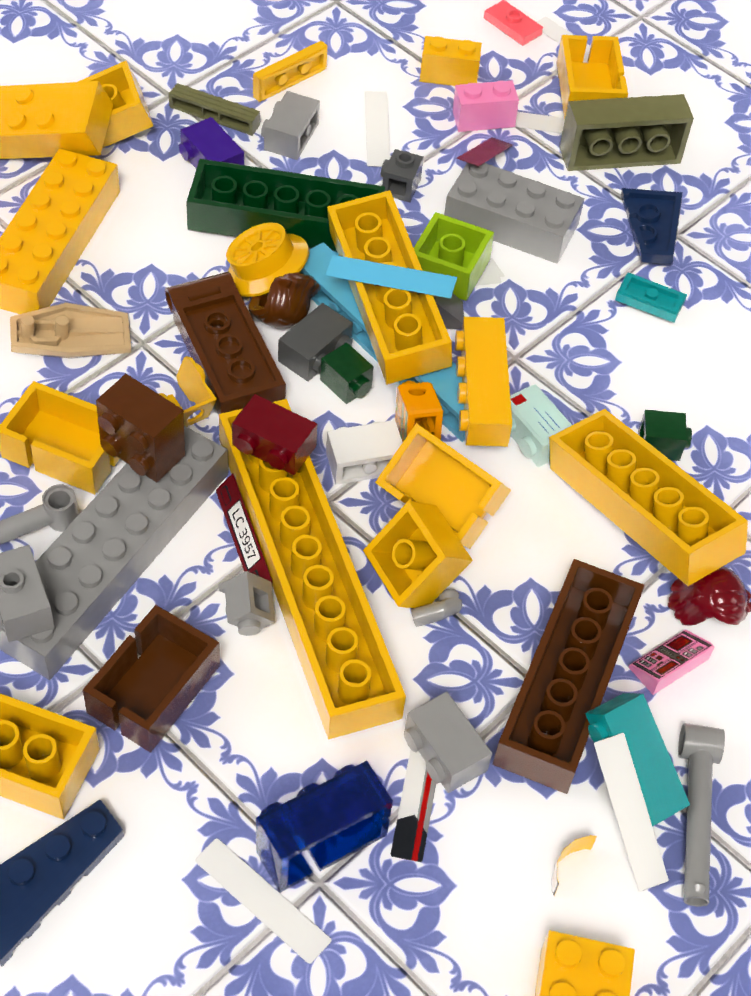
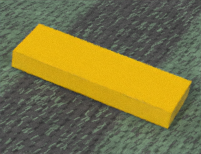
(289, 71)

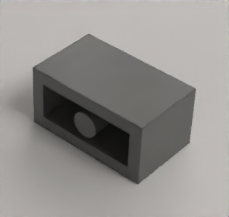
(312, 339)

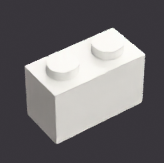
(361, 450)

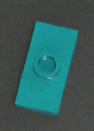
(651, 297)

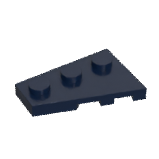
(653, 222)

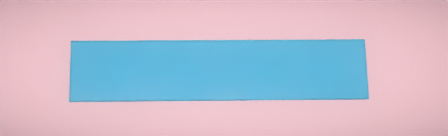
(391, 276)

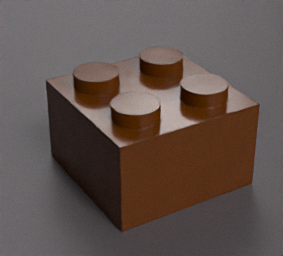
(141, 427)

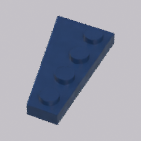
(49, 869)

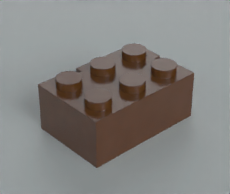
(156, 688)

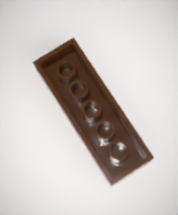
(568, 676)

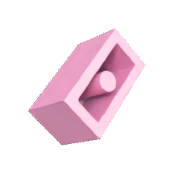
(485, 106)

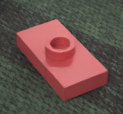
(513, 22)

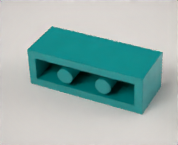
(652, 762)

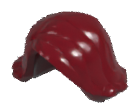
(715, 595)

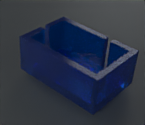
(324, 820)

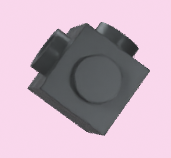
(402, 174)

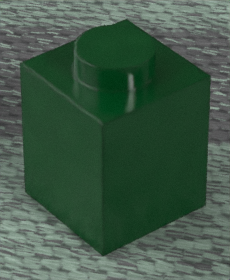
(346, 373)
(666, 432)

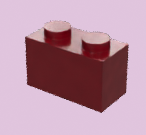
(274, 434)

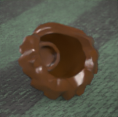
(286, 301)

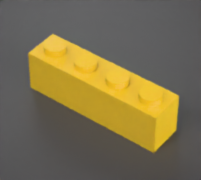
(485, 382)

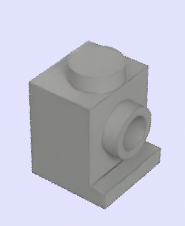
(248, 603)

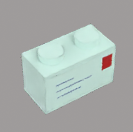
(534, 422)

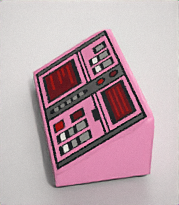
(671, 660)

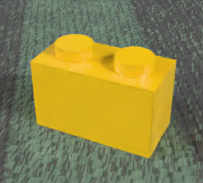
(450, 61)

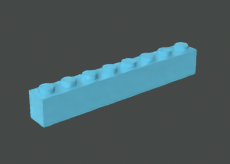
(339, 297)

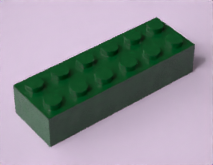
(237, 197)

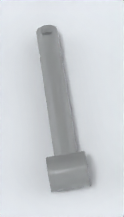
(43, 515)
(702, 747)

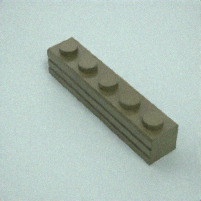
(221, 110)

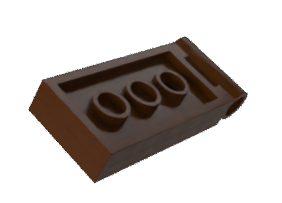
(224, 341)

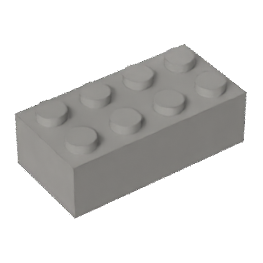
(516, 209)

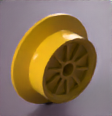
(263, 255)

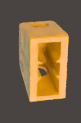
(418, 405)

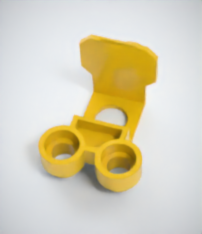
(192, 382)

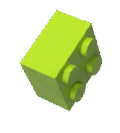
(455, 250)

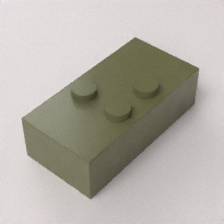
(625, 132)

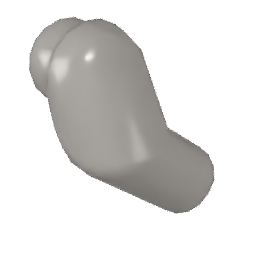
(437, 611)

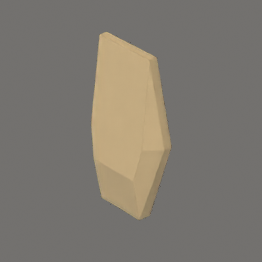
(70, 331)

